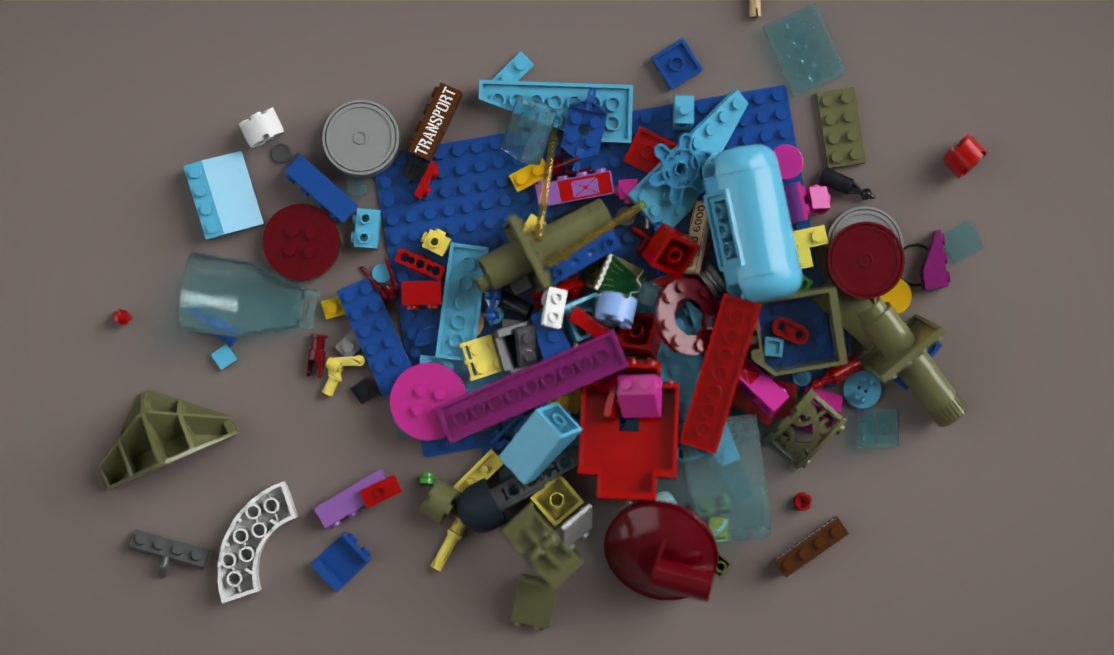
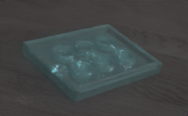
(804, 49)

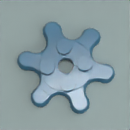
(669, 161)

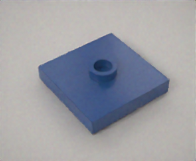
(676, 64)

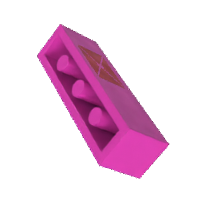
(761, 388)

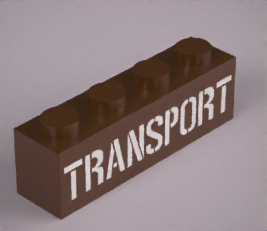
(435, 123)
(810, 546)

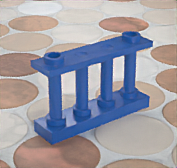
(585, 256)

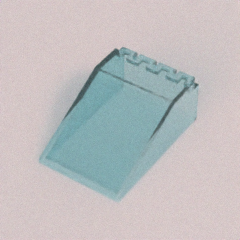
(731, 485)

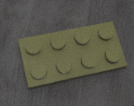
(841, 127)

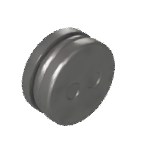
(713, 280)

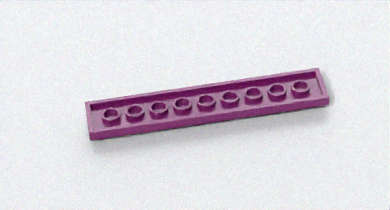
(532, 386)

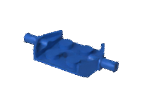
(584, 113)

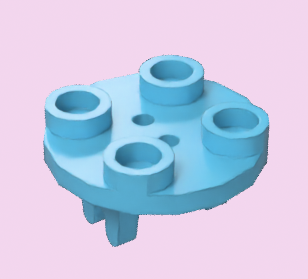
(858, 398)

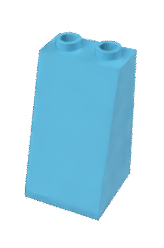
(539, 442)

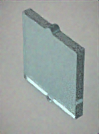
(962, 241)

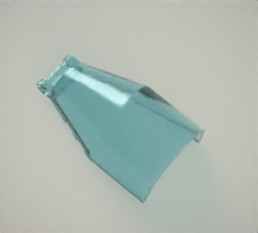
(240, 298)

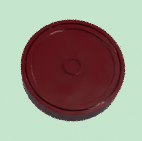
(301, 242)
(865, 260)

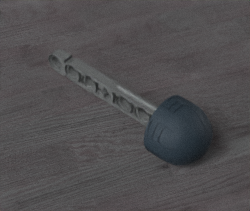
(483, 507)

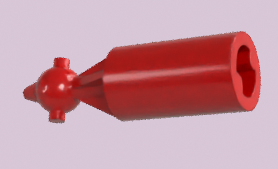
(838, 373)

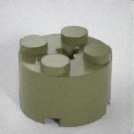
(440, 501)

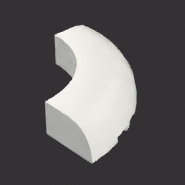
(246, 539)

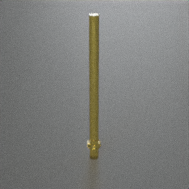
(552, 142)

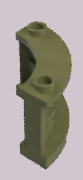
(807, 408)

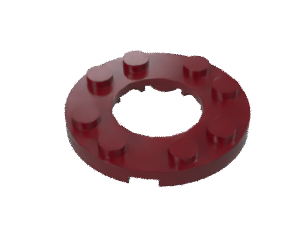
(665, 319)

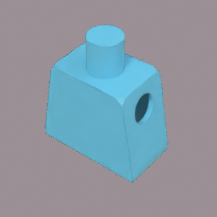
(683, 112)

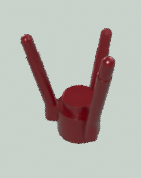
(559, 166)
(387, 291)

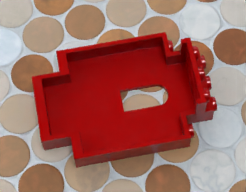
(629, 460)

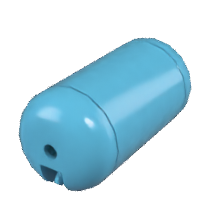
(751, 223)

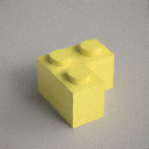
(807, 239)

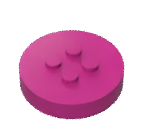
(417, 395)

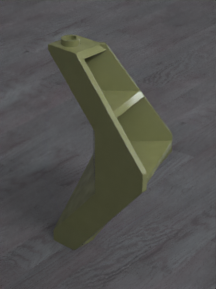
(159, 433)

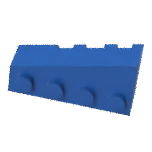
(320, 187)

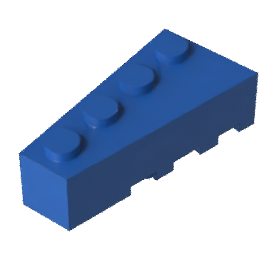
(549, 339)

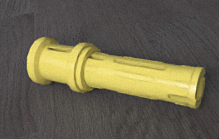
(454, 534)

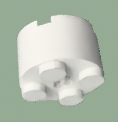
(261, 128)

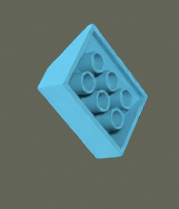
(223, 195)

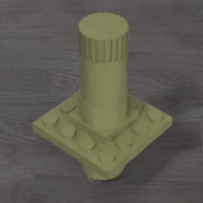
(527, 257)
(903, 351)

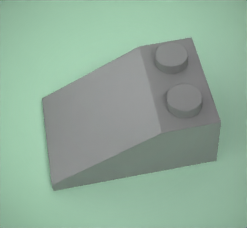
(575, 526)

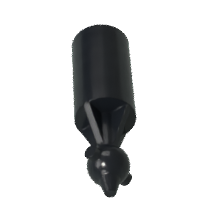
(843, 184)
(515, 305)

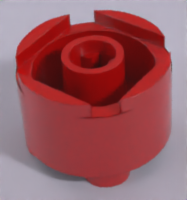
(965, 157)

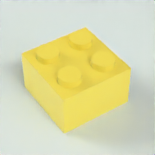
(557, 500)

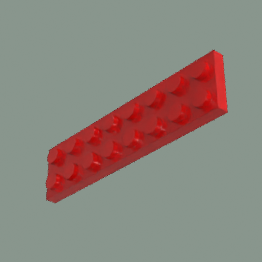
(720, 373)

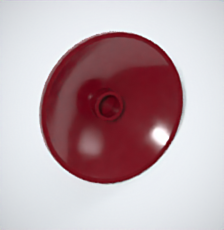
(662, 551)

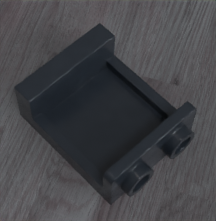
(506, 349)

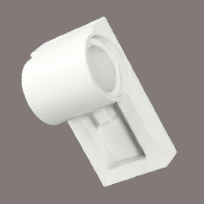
(554, 305)

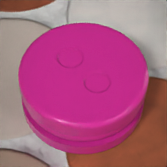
(789, 161)

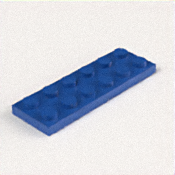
(375, 333)

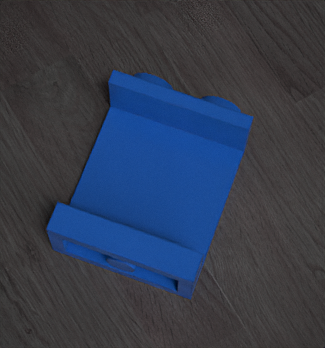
(341, 561)

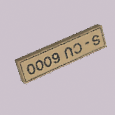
(699, 232)

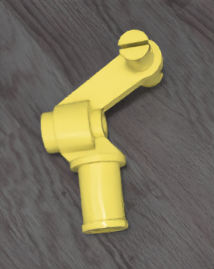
(335, 367)

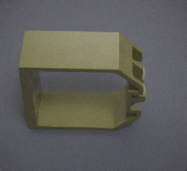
(755, 347)
(540, 545)

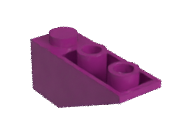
(933, 269)

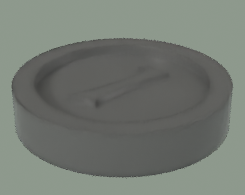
(281, 153)

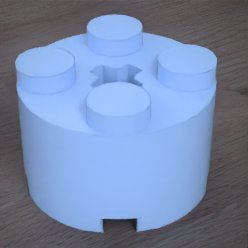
(615, 309)

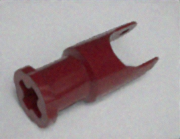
(316, 354)

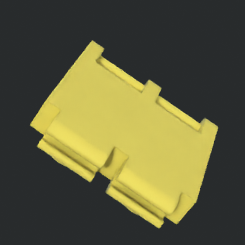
(482, 356)

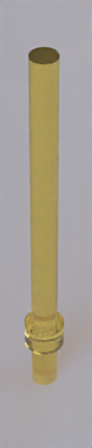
(565, 253)

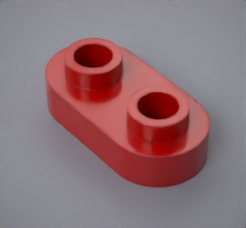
(789, 330)

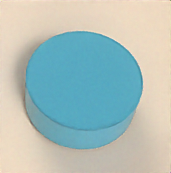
(380, 273)

